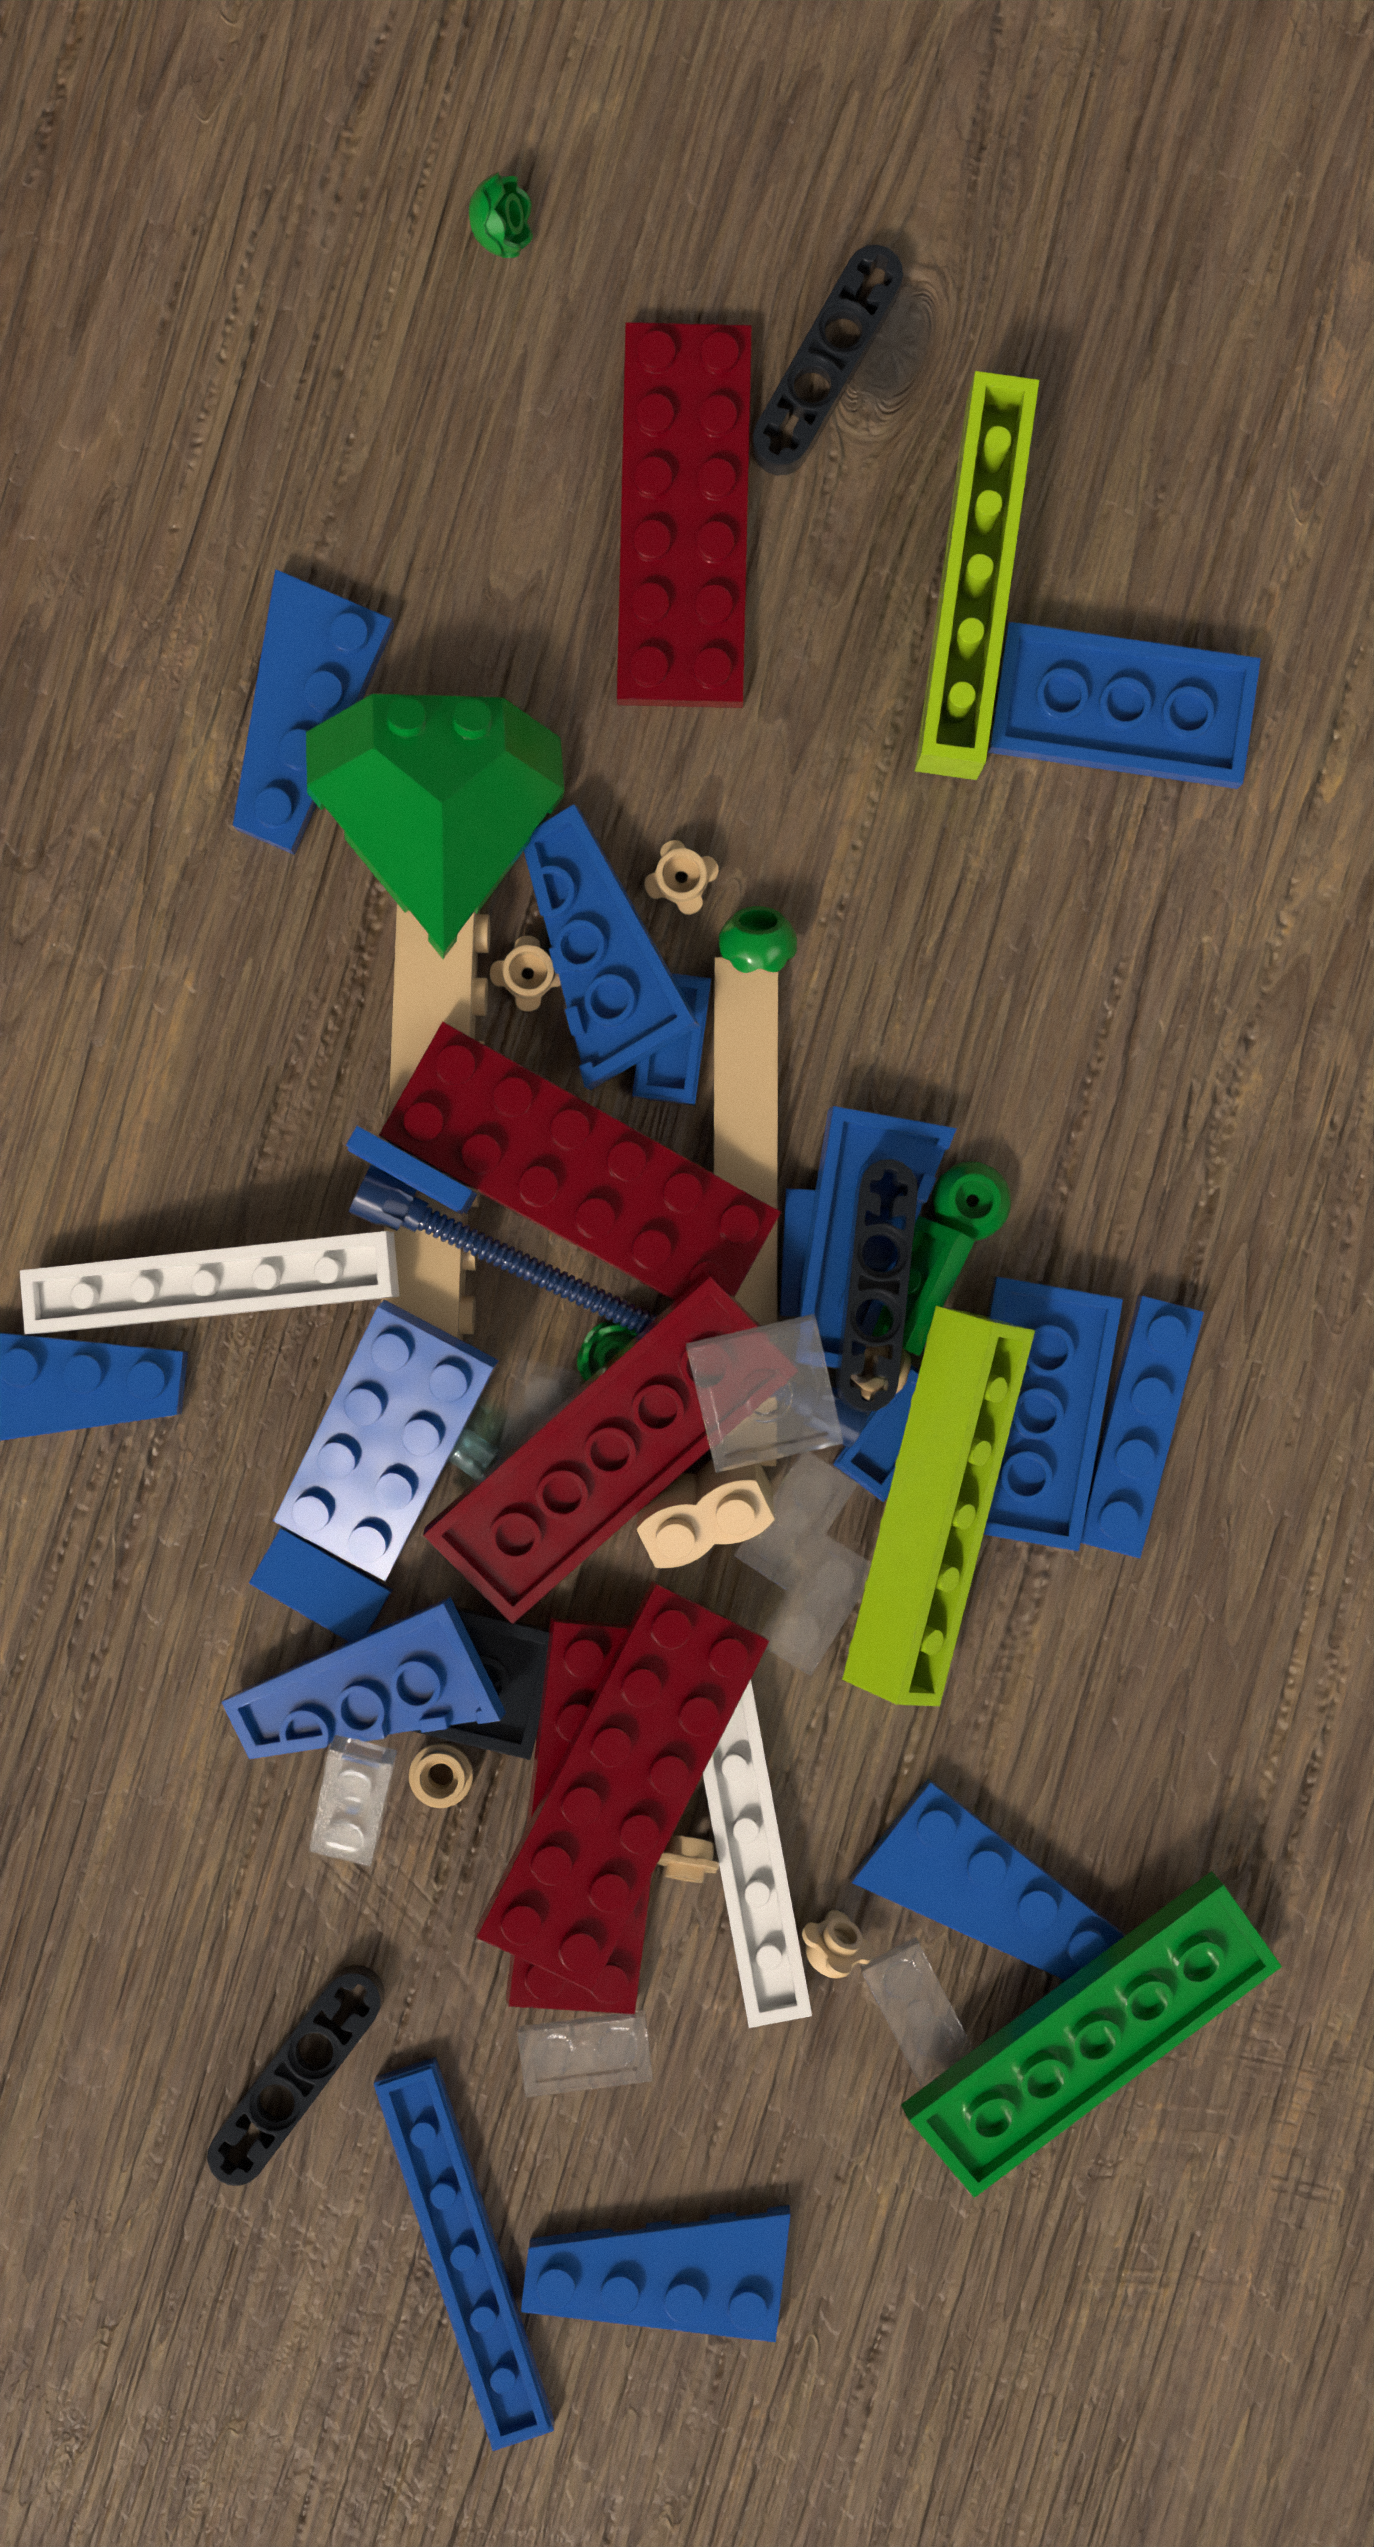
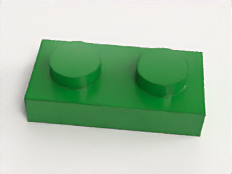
(934, 1267)

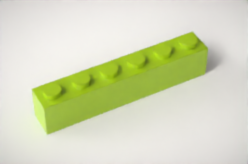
(976, 575)
(937, 1507)

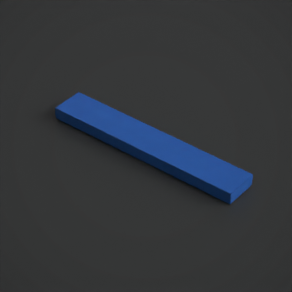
(464, 2254)

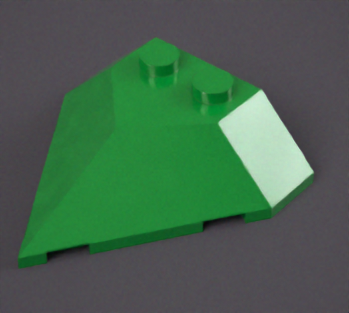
(436, 796)

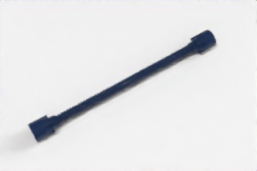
(393, 1203)

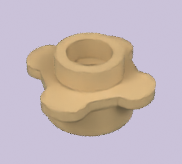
(675, 860)
(508, 973)
(688, 1859)
(836, 1945)

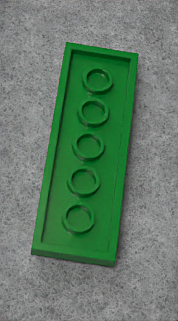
(1091, 2035)

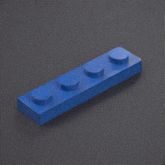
(1140, 1425)

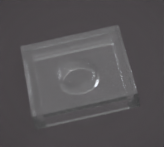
(764, 1393)

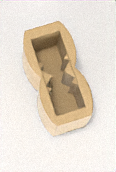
(705, 1511)

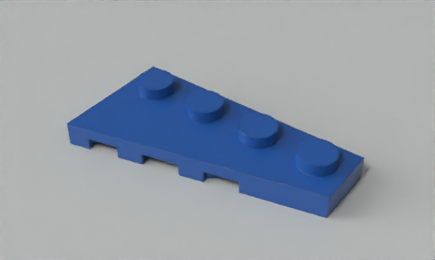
(311, 667)
(608, 966)
(849, 1147)
(84, 1384)
(384, 1683)
(978, 1883)
(679, 2277)

